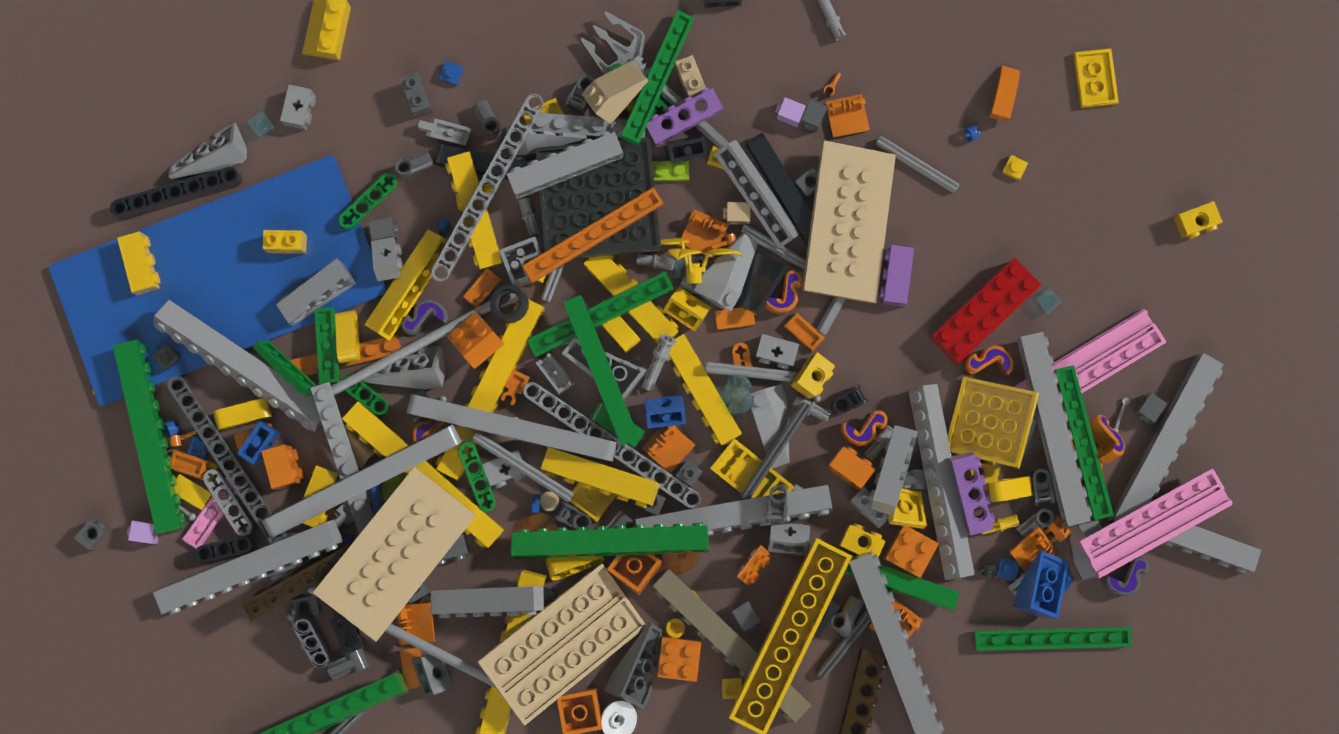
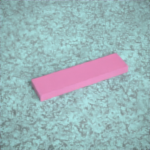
(207, 519)

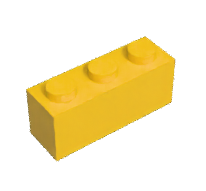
(139, 263)
(320, 479)

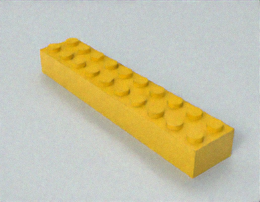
(789, 637)

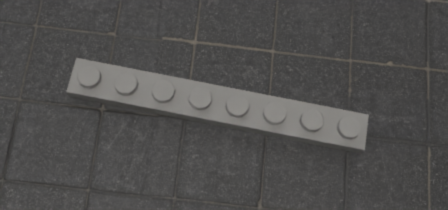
(341, 449)

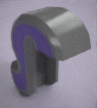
(422, 313)
(1130, 579)

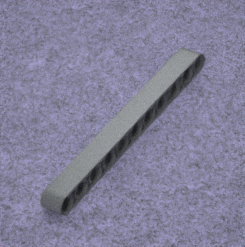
(488, 177)
(590, 426)
(511, 427)
(361, 481)

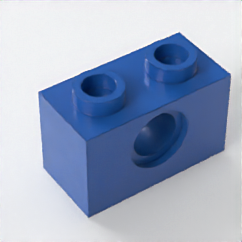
(665, 411)
(260, 439)

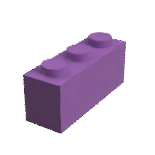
(897, 275)

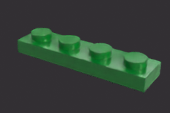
(326, 345)
(285, 367)

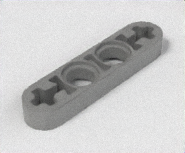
(230, 501)

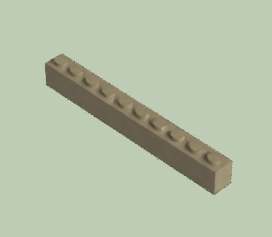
(721, 636)

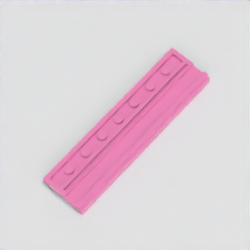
(1110, 351)
(1155, 523)

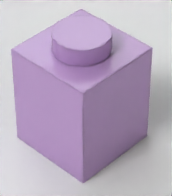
(790, 111)
(142, 532)

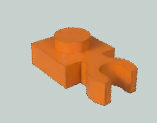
(515, 385)

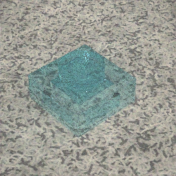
(260, 124)
(1048, 301)

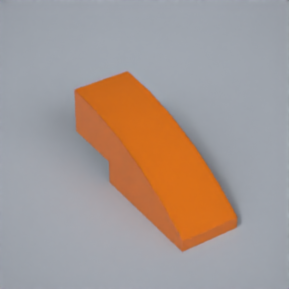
(1005, 94)

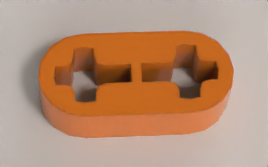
(746, 356)

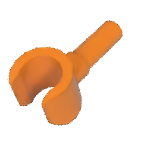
(832, 85)
(729, 239)
(175, 440)

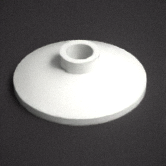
(626, 718)

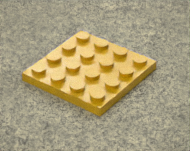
(992, 421)

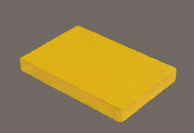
(1095, 78)

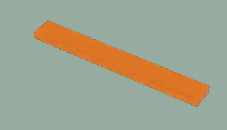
(592, 235)

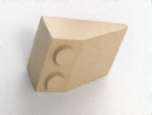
(614, 91)

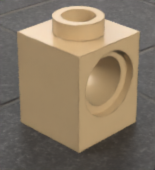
(737, 213)

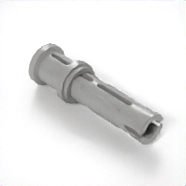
(660, 354)

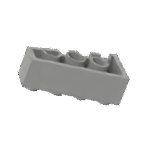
(316, 292)
(625, 373)
(893, 470)

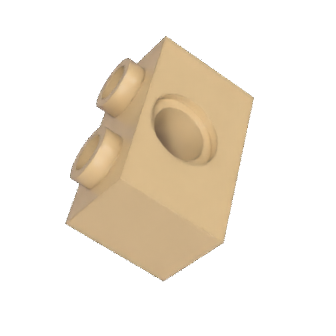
(689, 76)

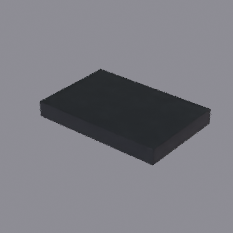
(760, 283)

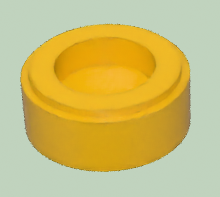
(675, 628)

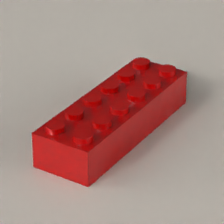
(985, 311)

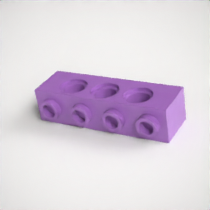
(695, 117)
(960, 465)

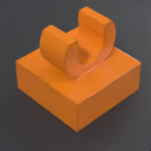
(1058, 530)

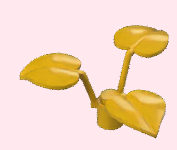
(693, 270)

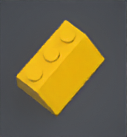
(327, 28)

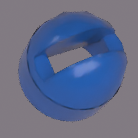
(971, 133)
(443, 226)
(171, 428)

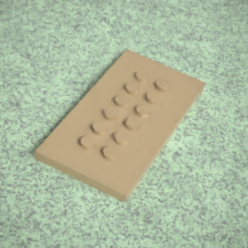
(849, 222)
(394, 554)
(561, 644)

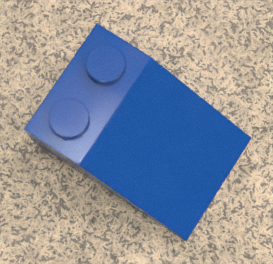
(1043, 586)

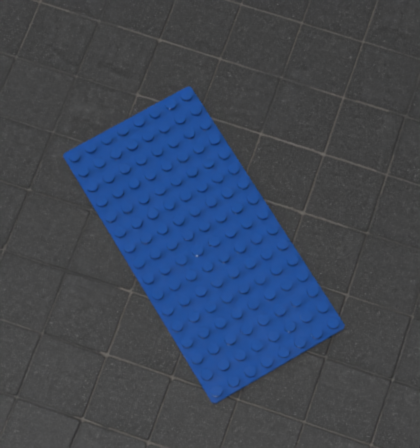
(217, 272)

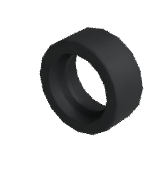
(499, 295)

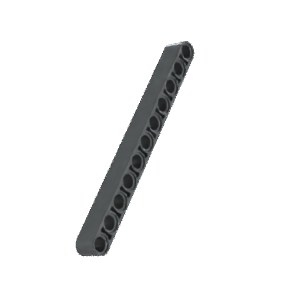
(221, 459)

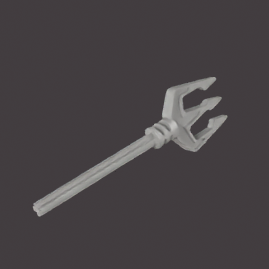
(634, 53)

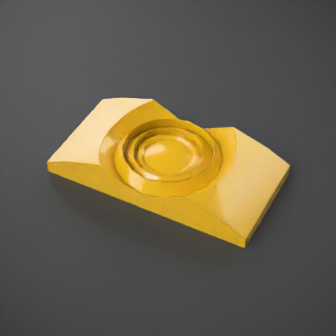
(738, 466)

